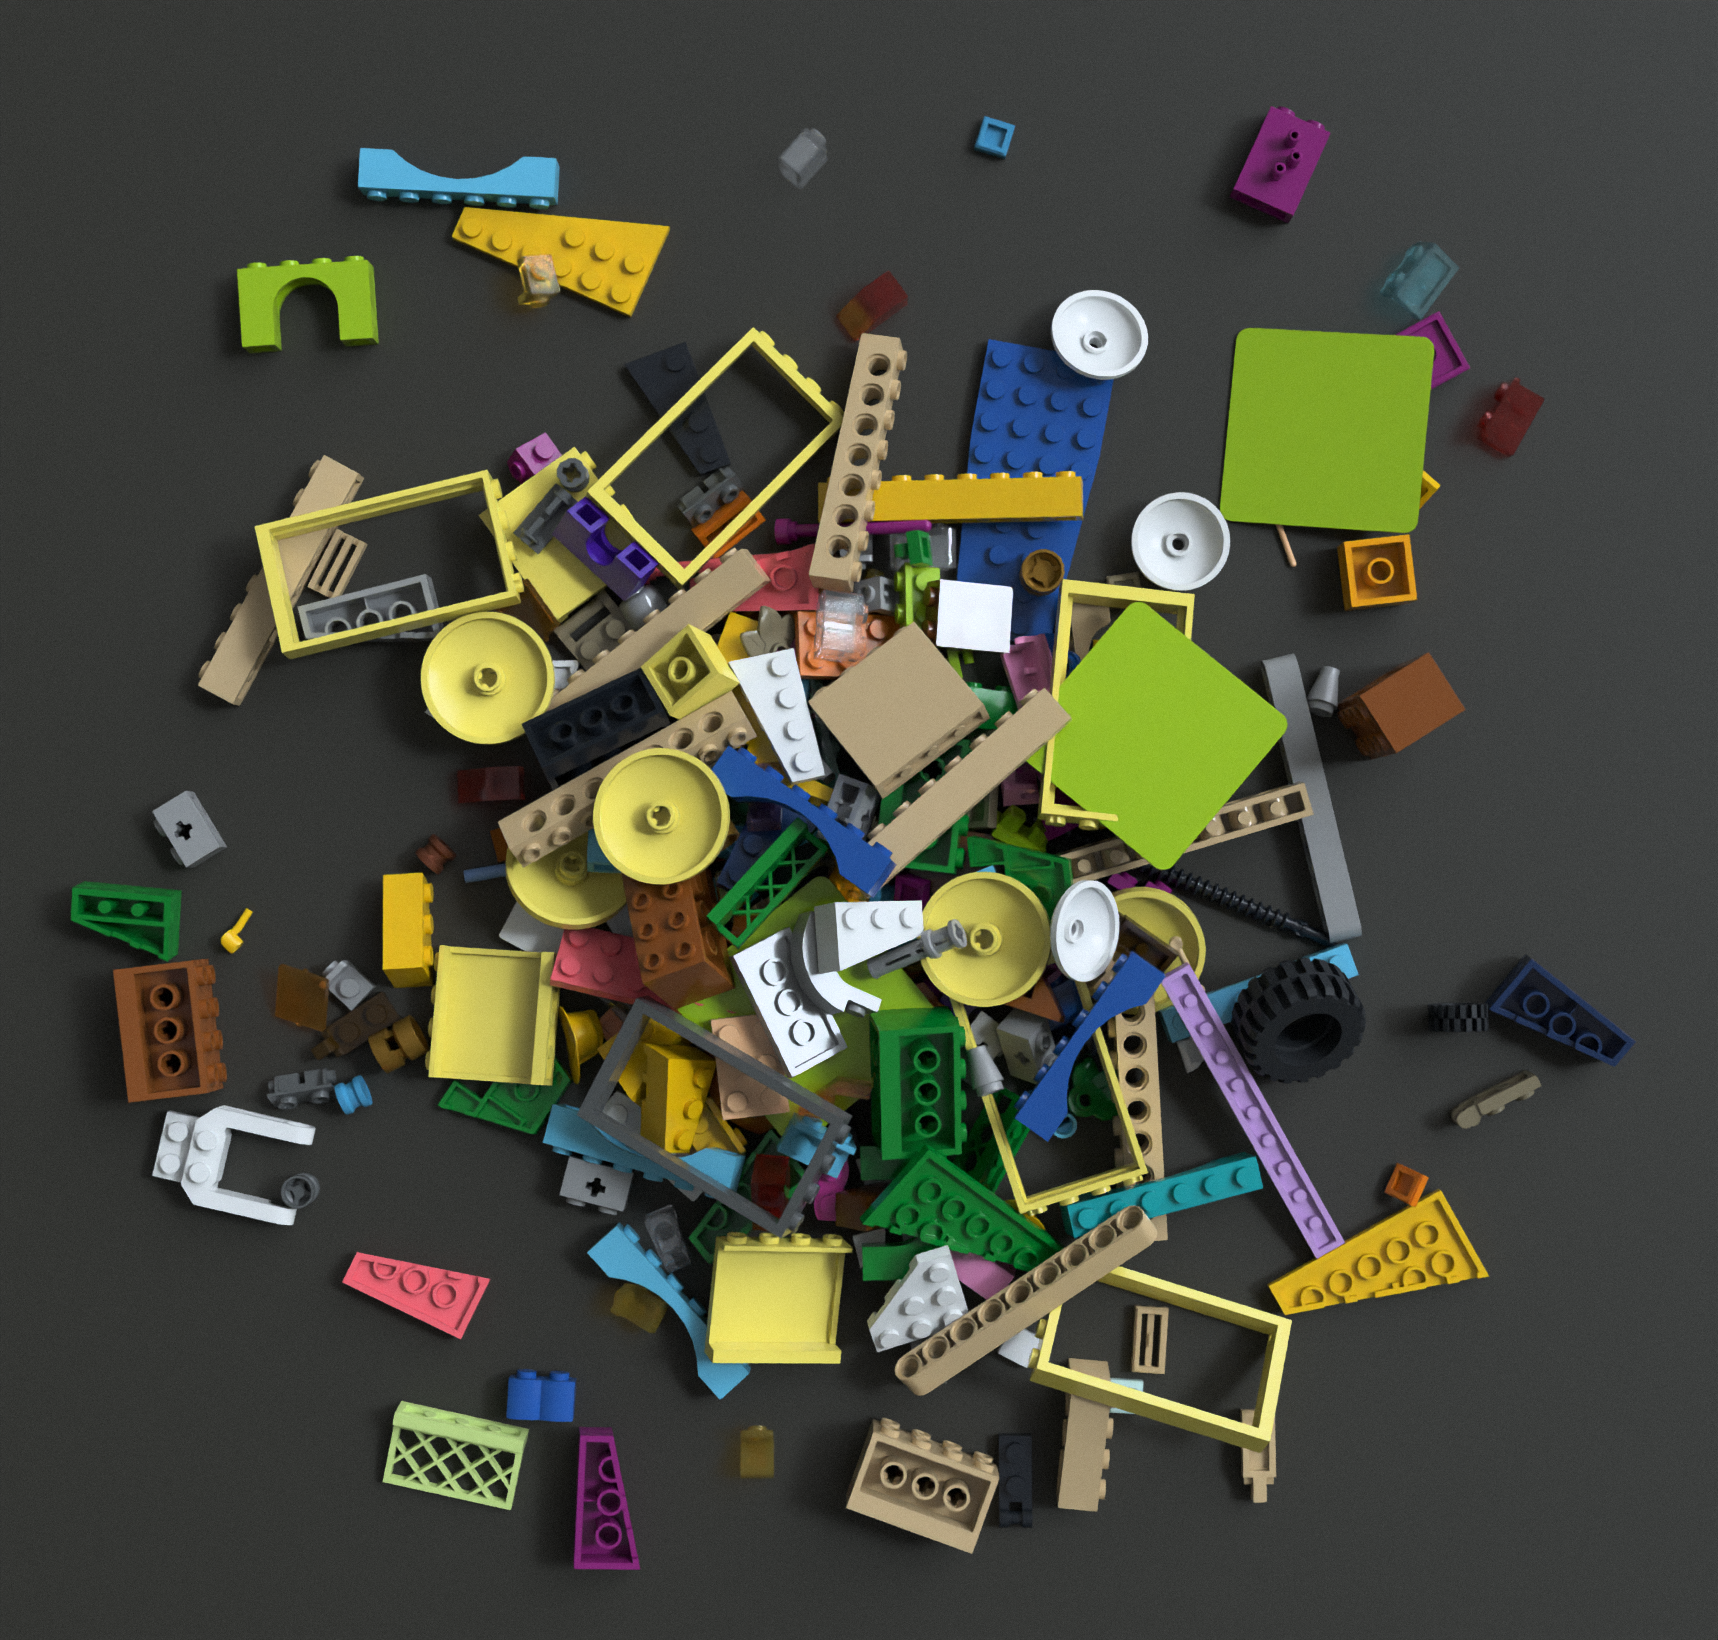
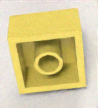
(689, 672)

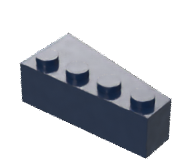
(1548, 1006)

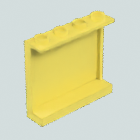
(555, 571)
(493, 1016)
(775, 1299)

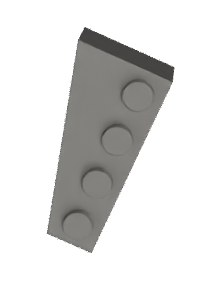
(374, 606)

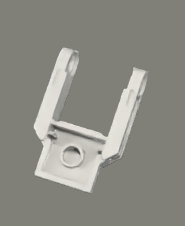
(196, 1152)

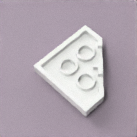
(920, 1302)

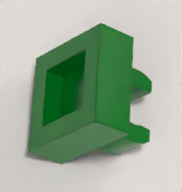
(916, 549)

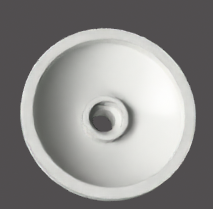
(1103, 321)
(1196, 525)
(1084, 930)

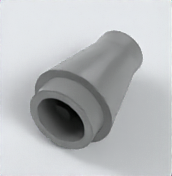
(1324, 692)
(983, 1072)

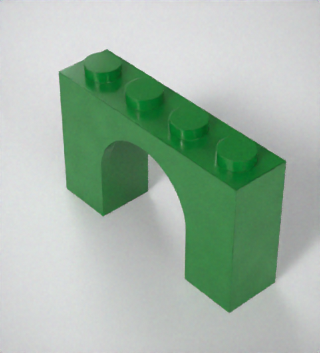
(886, 1259)

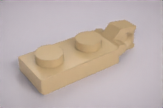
(1257, 1467)

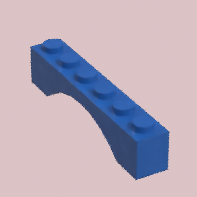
(856, 859)
(1130, 987)

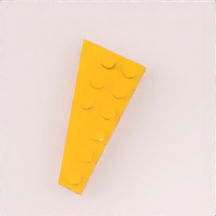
(590, 256)
(1392, 1257)

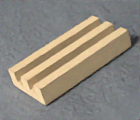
(326, 559)
(1150, 1311)

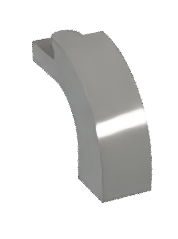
(826, 989)

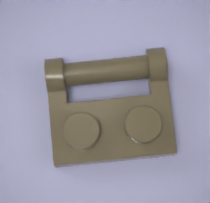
(600, 637)

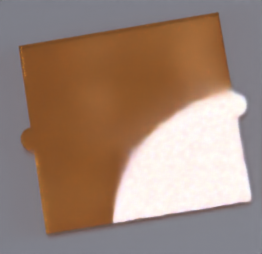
(533, 612)
(302, 997)

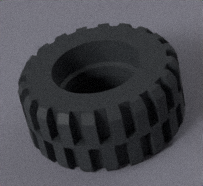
(1284, 996)

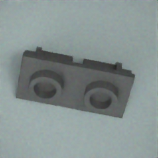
(700, 506)
(542, 521)
(288, 1092)

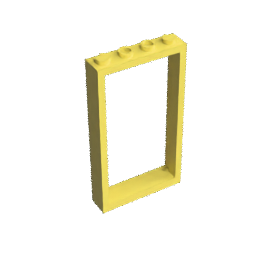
(634, 532)
(269, 533)
(1069, 1192)
(1160, 1409)

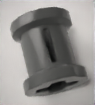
(577, 484)

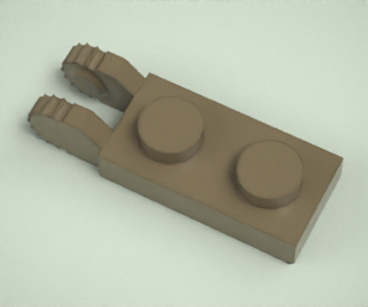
(1494, 1098)

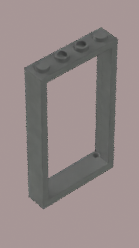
(615, 1063)

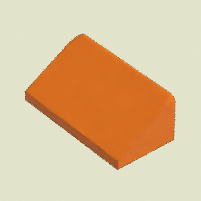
(721, 518)

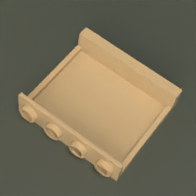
(899, 709)

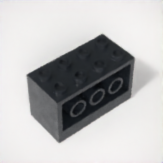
(595, 727)

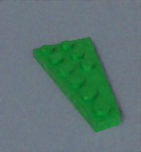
(953, 1209)

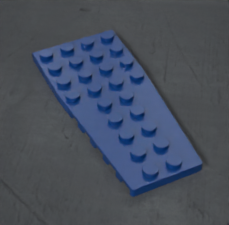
(1030, 419)

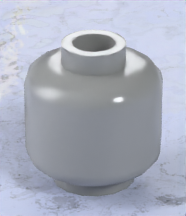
(642, 604)

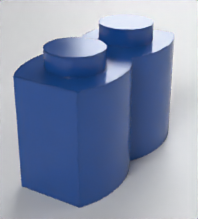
(541, 1396)

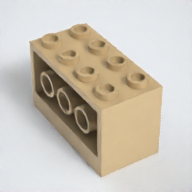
(923, 1506)

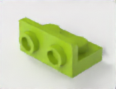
(911, 584)

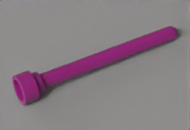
(788, 531)

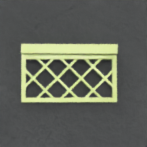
(455, 1428)

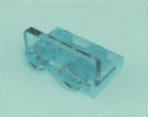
(1420, 278)

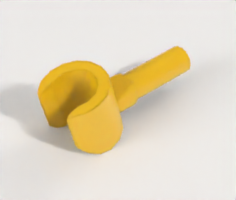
(230, 939)

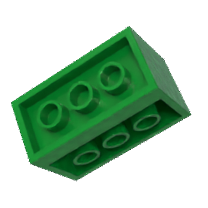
(944, 854)
(916, 1081)

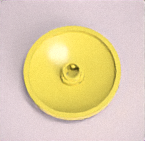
(487, 677)
(661, 816)
(562, 891)
(1165, 918)
(1004, 936)

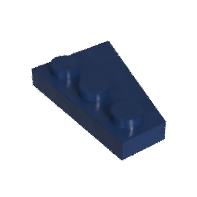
(751, 847)

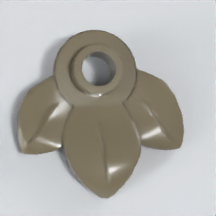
(771, 634)

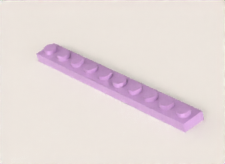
(1251, 1110)

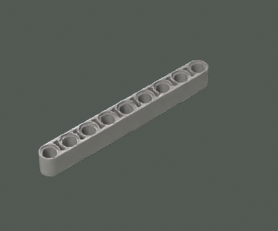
(1320, 830)

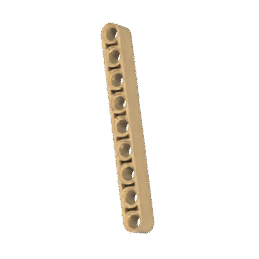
(1026, 1300)

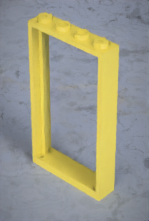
(1102, 595)

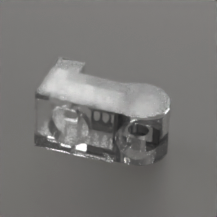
(668, 1238)

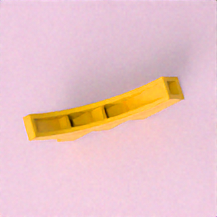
(760, 746)

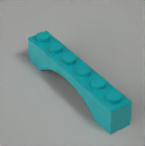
(1184, 1190)

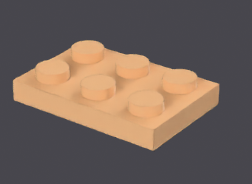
(740, 1093)

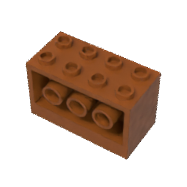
(1399, 707)
(674, 943)
(149, 1035)

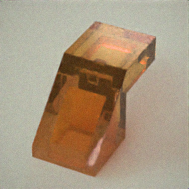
(840, 1086)

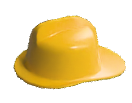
(582, 1037)

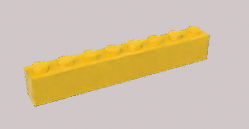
(974, 499)

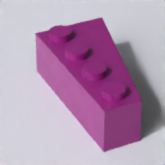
(601, 1510)

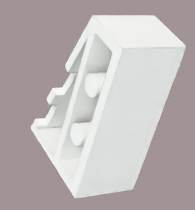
(861, 930)

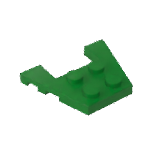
(1041, 872)
(510, 1104)

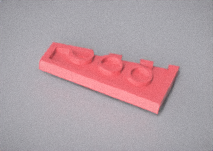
(789, 583)
(425, 1292)

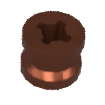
(435, 854)

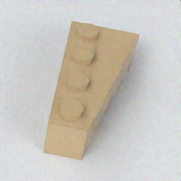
(1084, 1444)

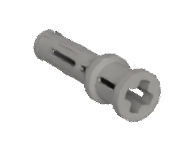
(930, 945)

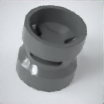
(295, 1193)

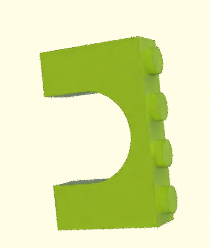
(265, 289)

